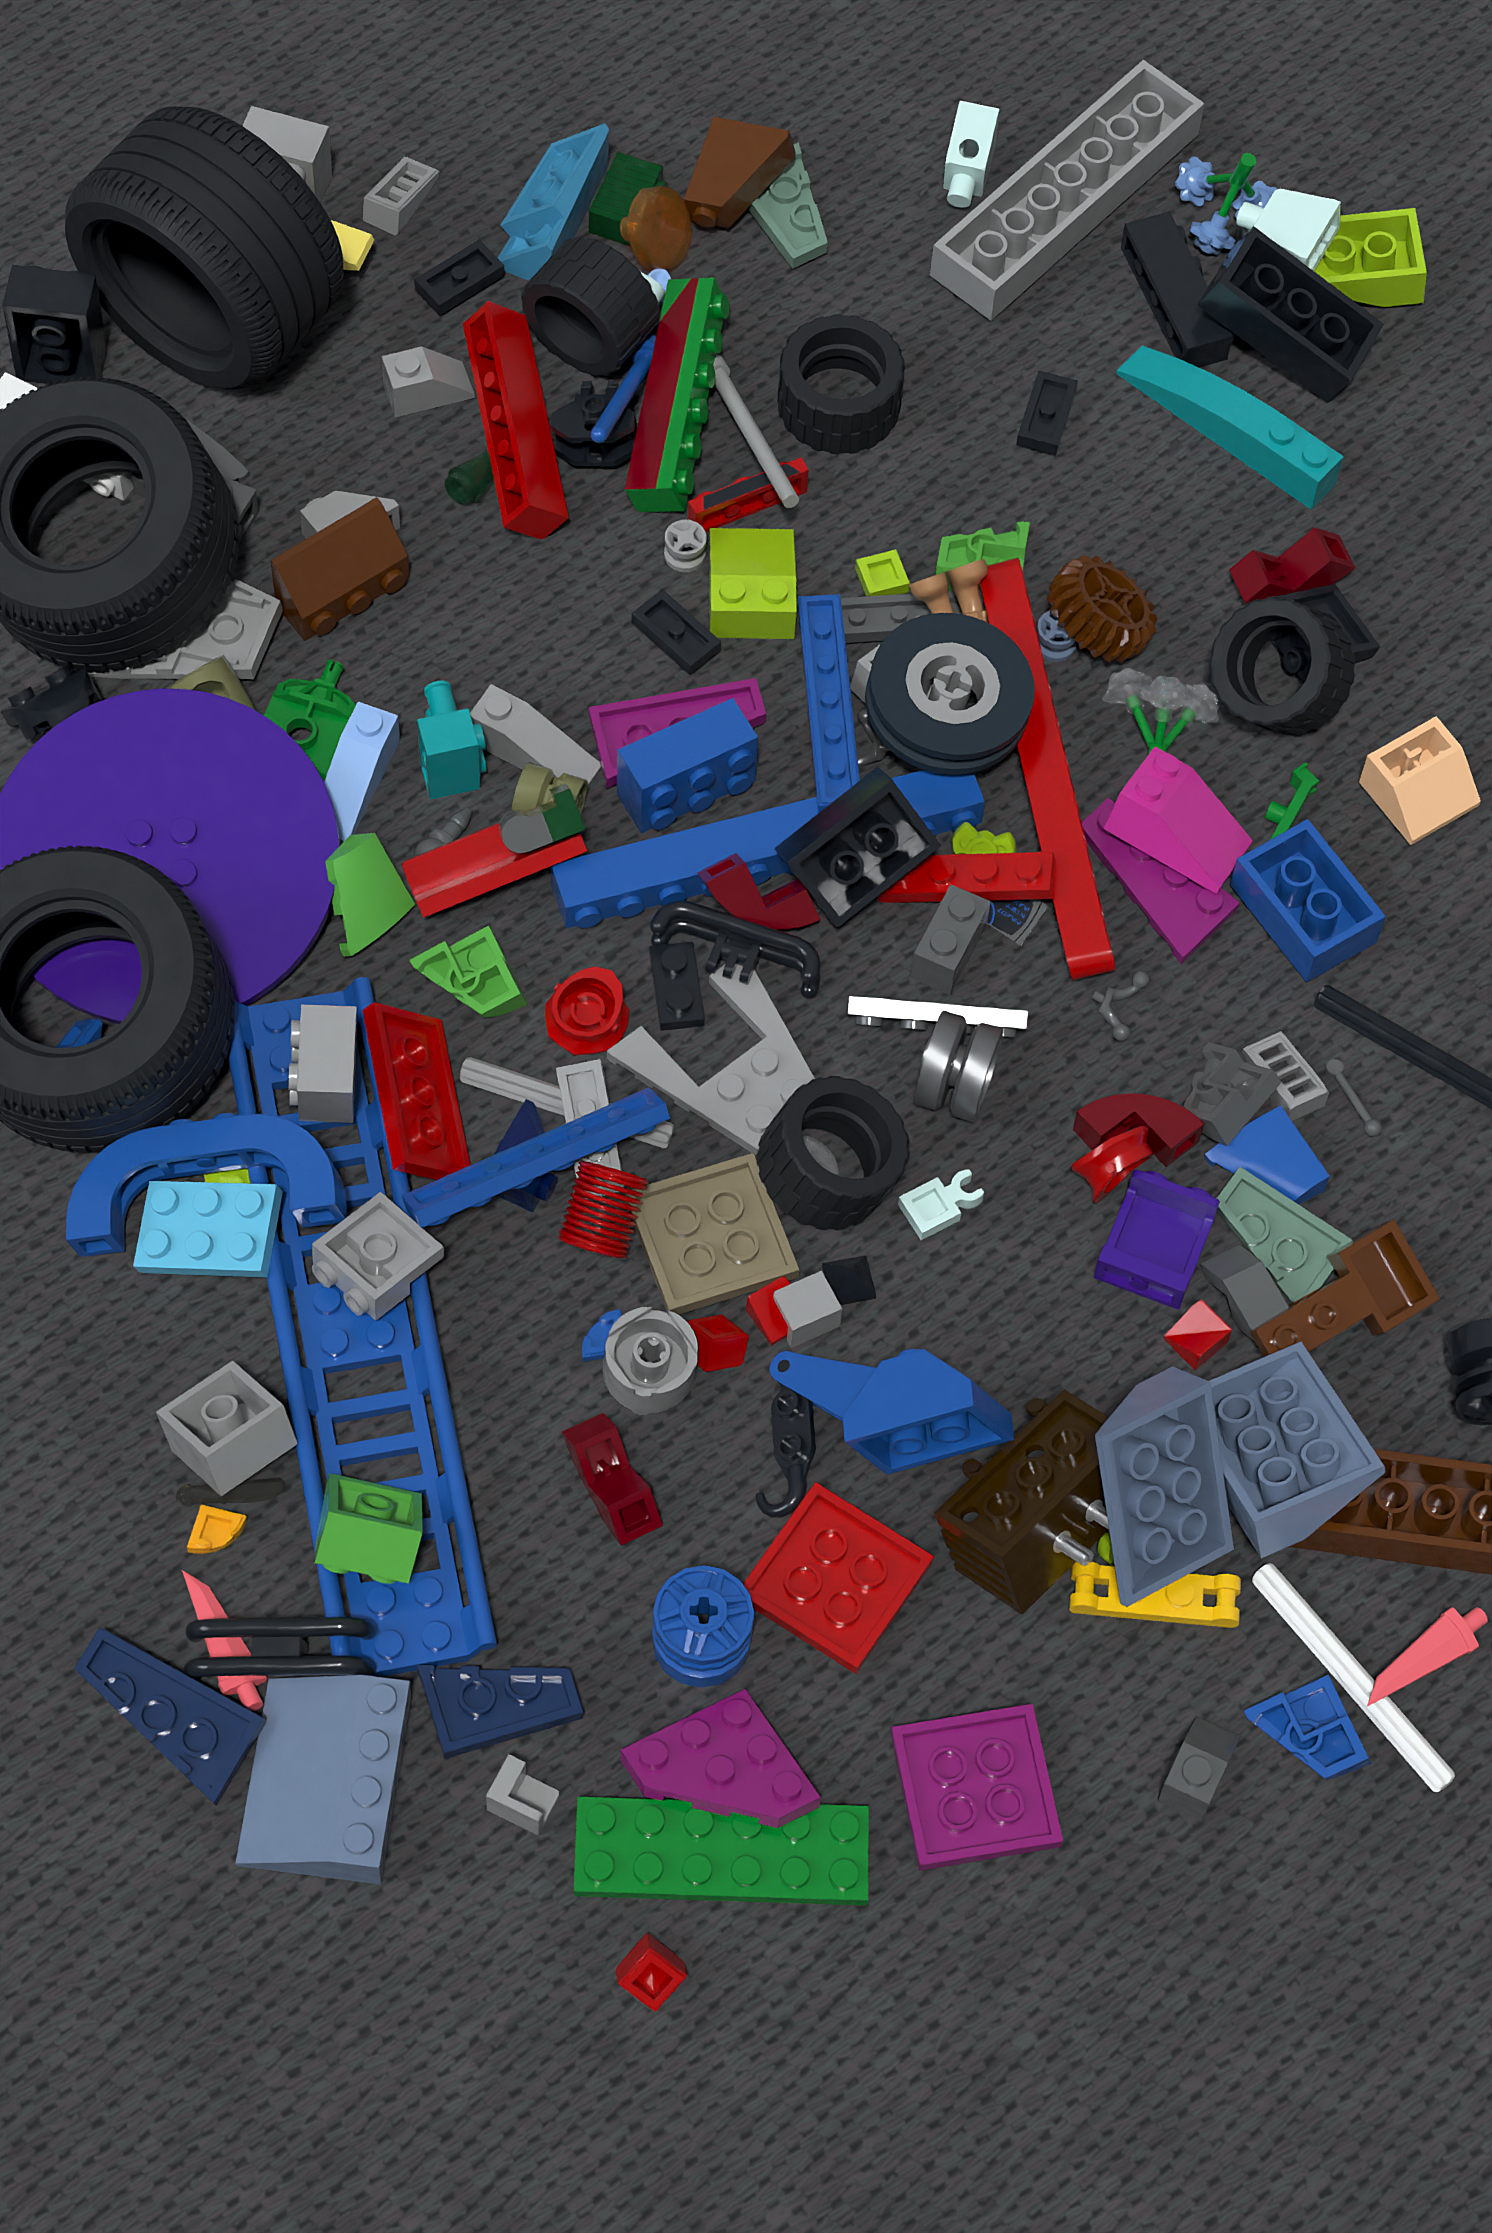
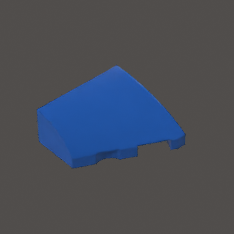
(1313, 1728)

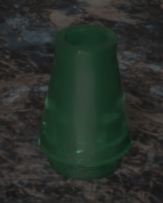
(469, 479)

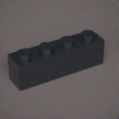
(1173, 287)

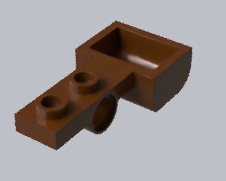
(1375, 1283)

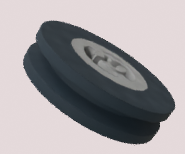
(937, 730)

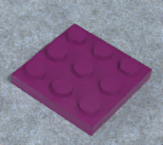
(976, 1787)

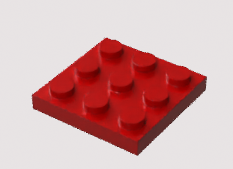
(836, 1577)

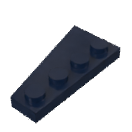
(182, 1718)

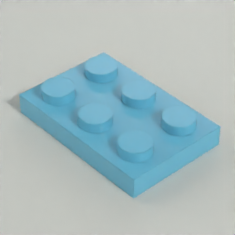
(208, 1228)

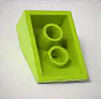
(1377, 258)
(752, 583)

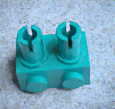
(449, 745)

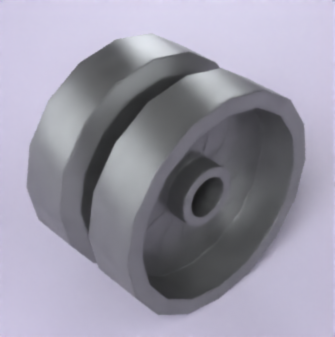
(954, 1065)

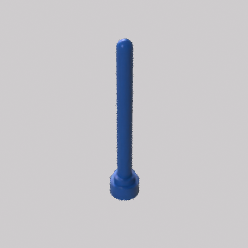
(626, 390)

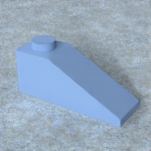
(360, 764)

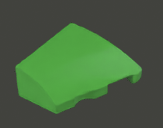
(965, 549)
(365, 891)
(474, 973)

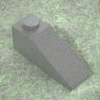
(524, 735)

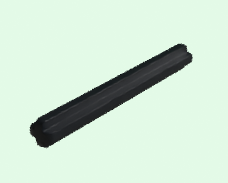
(1405, 1044)

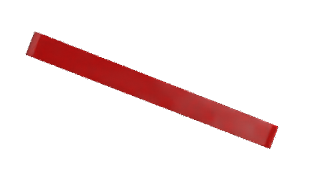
(1051, 784)

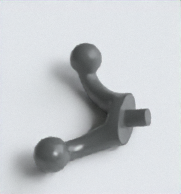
(1121, 1031)

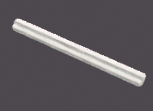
(1352, 1677)

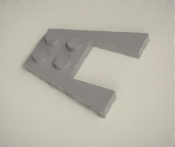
(236, 629)
(746, 1092)

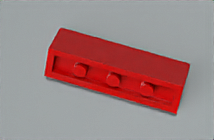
(477, 866)

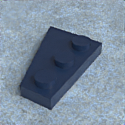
(495, 1706)

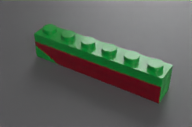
(676, 395)

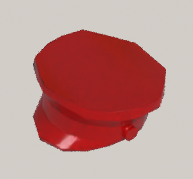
(591, 999)
(1113, 1161)

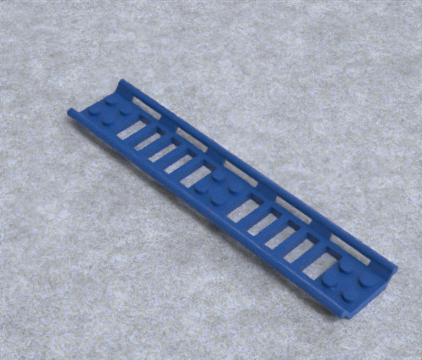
(426, 1617)

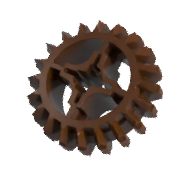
(1102, 608)

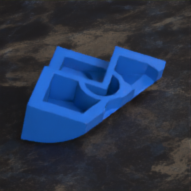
(1276, 1155)

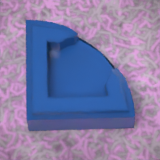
(595, 1340)

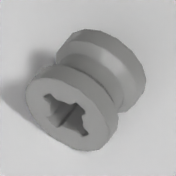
(683, 535)

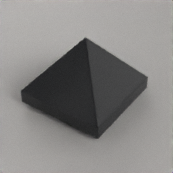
(850, 1279)

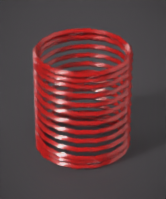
(595, 1242)

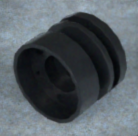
(1472, 1361)

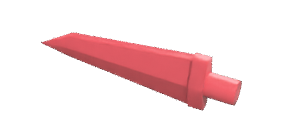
(209, 1608)
(1439, 1645)

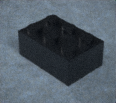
(54, 324)
(857, 846)

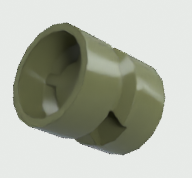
(535, 785)

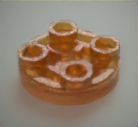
(658, 228)

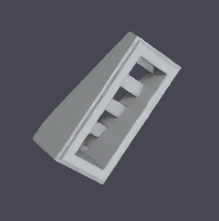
(393, 215)
(1315, 1091)

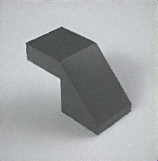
(1247, 1285)

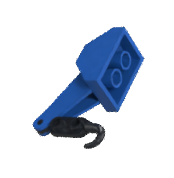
(892, 1415)

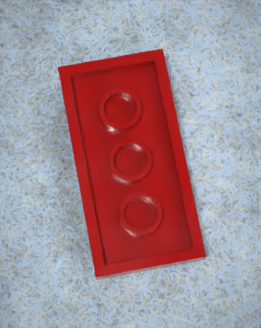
(416, 1092)

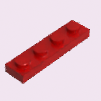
(985, 875)

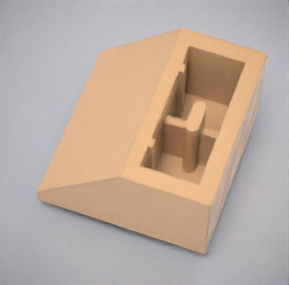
(1421, 780)

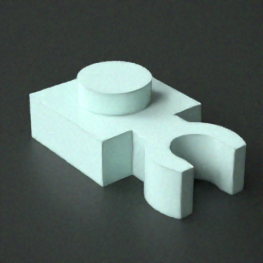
(935, 1206)

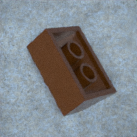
(339, 570)

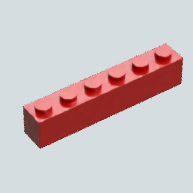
(515, 421)

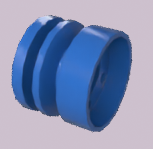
(696, 1651)

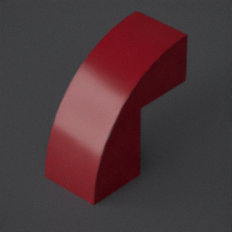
(1308, 564)
(737, 892)
(1171, 1126)
(613, 1485)

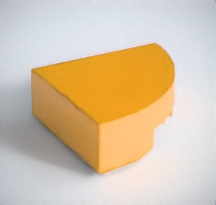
(214, 1529)

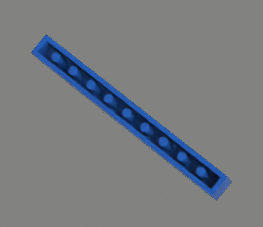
(666, 866)

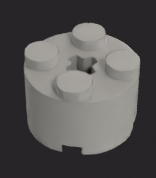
(657, 1336)

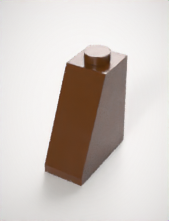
(735, 169)

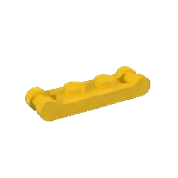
(1173, 1603)

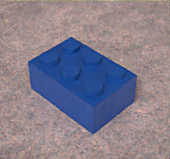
(687, 766)
(1307, 900)

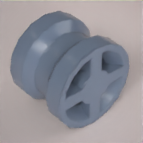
(1047, 631)

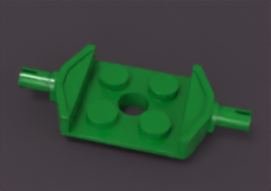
(317, 708)

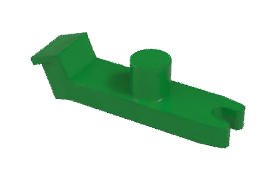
(1304, 783)

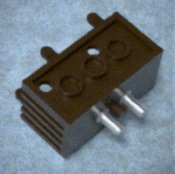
(1032, 1511)

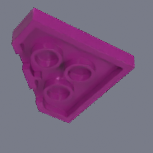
(723, 1764)

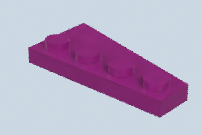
(631, 720)
(1174, 904)

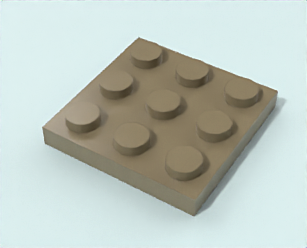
(712, 1235)

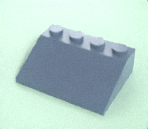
(1287, 1448)
(1163, 1483)
(326, 1776)

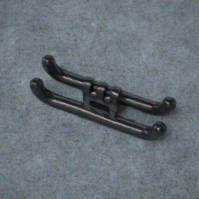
(738, 942)
(279, 1646)

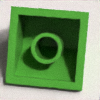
(369, 1529)

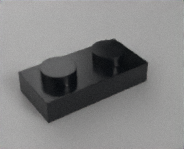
(459, 277)
(1047, 412)
(676, 632)
(676, 986)

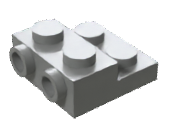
(374, 1256)

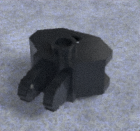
(574, 427)

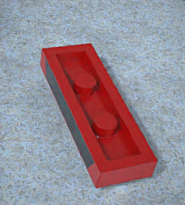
(744, 497)

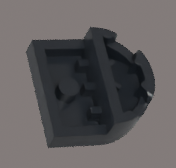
(52, 704)

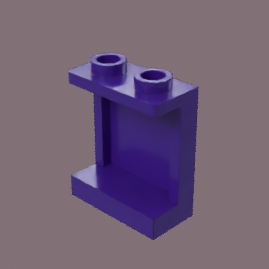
(1157, 1238)

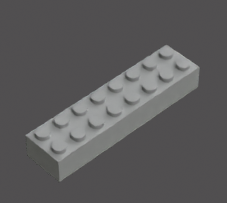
(1066, 190)

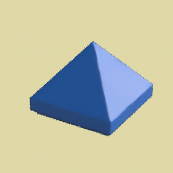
(81, 1033)

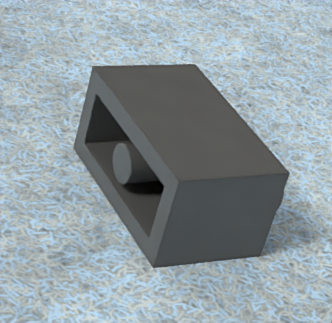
(950, 939)

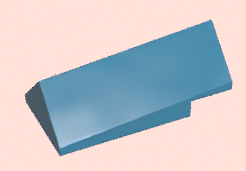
(554, 200)

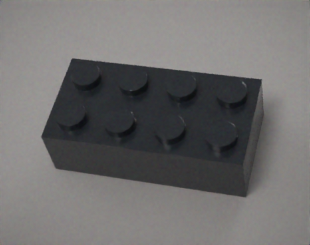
(1290, 314)

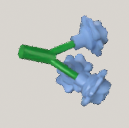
(1197, 186)

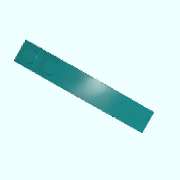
(1238, 424)

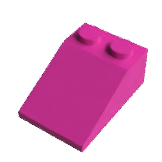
(1178, 821)

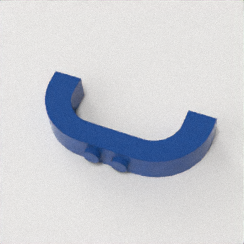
(192, 1148)

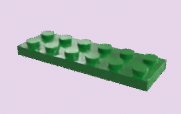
(699, 1855)

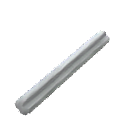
(543, 1094)

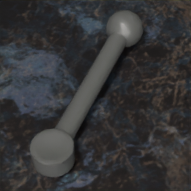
(1334, 1069)

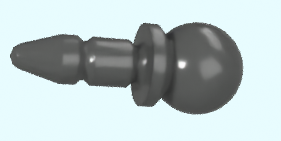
(449, 833)

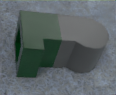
(542, 825)

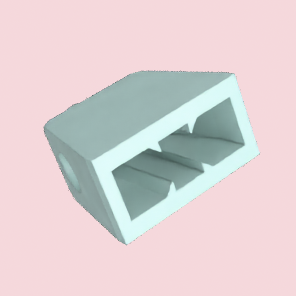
(970, 152)
(1296, 222)

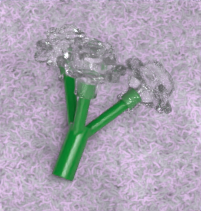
(1165, 695)

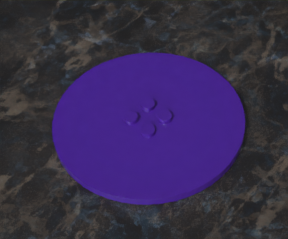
(203, 798)

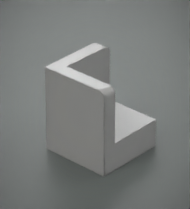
(808, 1308)
(521, 1797)

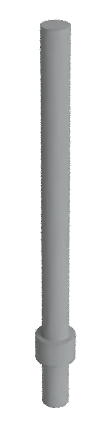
(753, 434)

